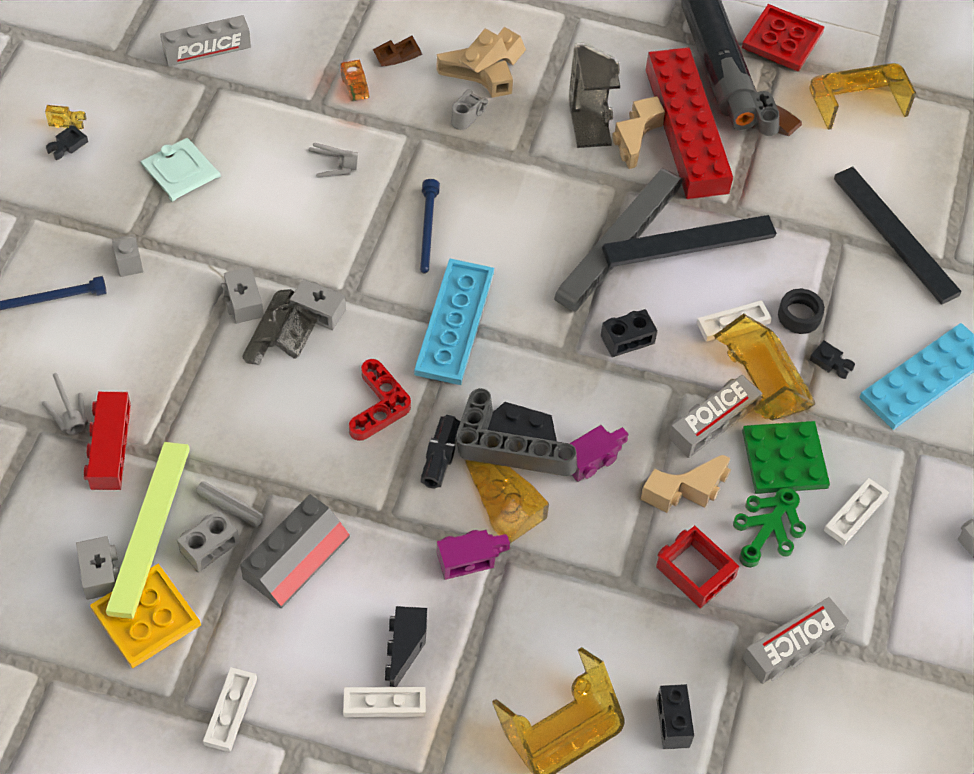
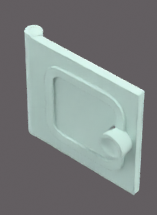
(182, 171)

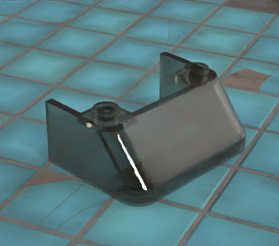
(589, 87)

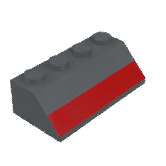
(294, 551)

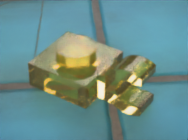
(62, 117)

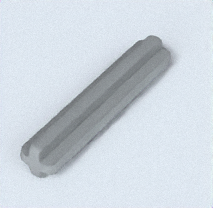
(229, 504)

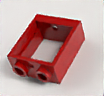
(727, 567)

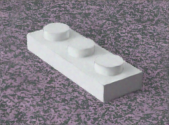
(713, 323)
(856, 511)
(384, 702)
(230, 709)

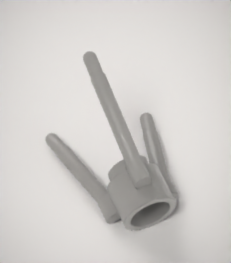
(347, 159)
(72, 421)

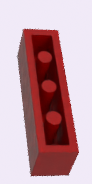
(108, 441)

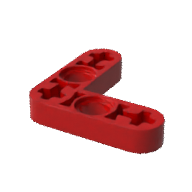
(387, 402)

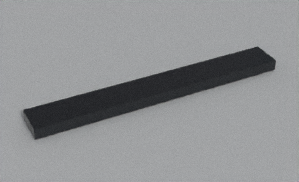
(897, 235)
(688, 241)

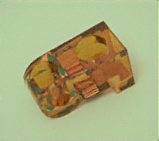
(355, 80)

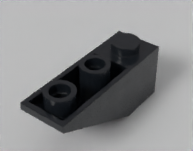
(408, 640)

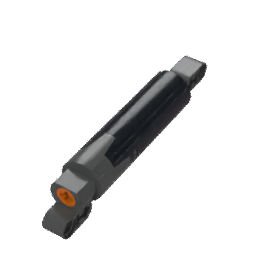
(728, 69)

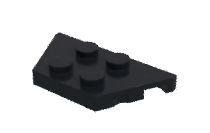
(522, 421)

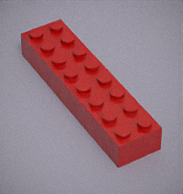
(689, 123)

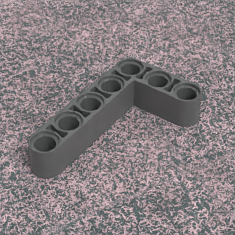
(474, 430)

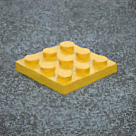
(157, 623)

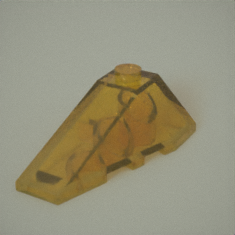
(509, 499)

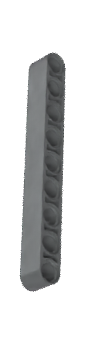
(629, 225)

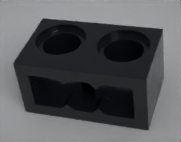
(632, 330)
(675, 716)

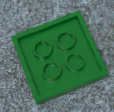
(785, 457)

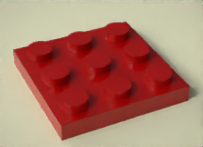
(783, 37)

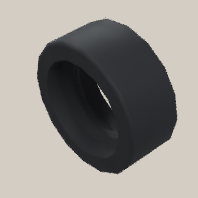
(805, 297)

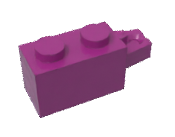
(597, 450)
(470, 552)

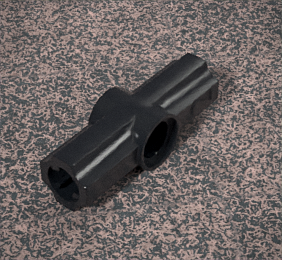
(440, 452)

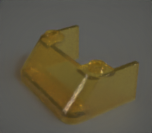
(827, 85)
(767, 366)
(571, 730)

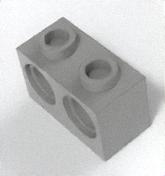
(211, 544)

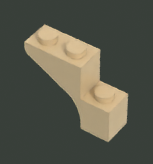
(490, 48)
(494, 78)
(628, 134)
(697, 485)

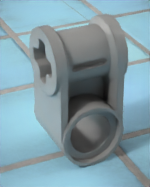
(467, 109)

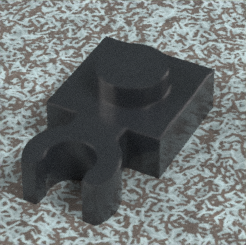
(68, 140)
(830, 358)

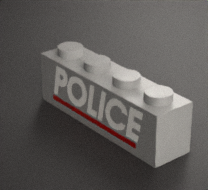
(206, 40)
(714, 415)
(795, 640)

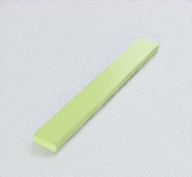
(147, 531)

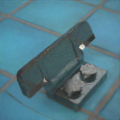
(281, 325)

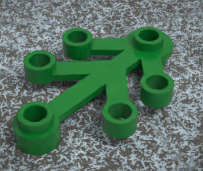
(771, 522)

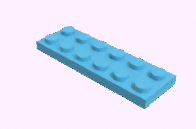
(454, 322)
(922, 377)

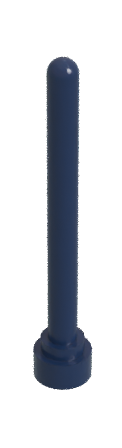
(430, 189)
(95, 286)

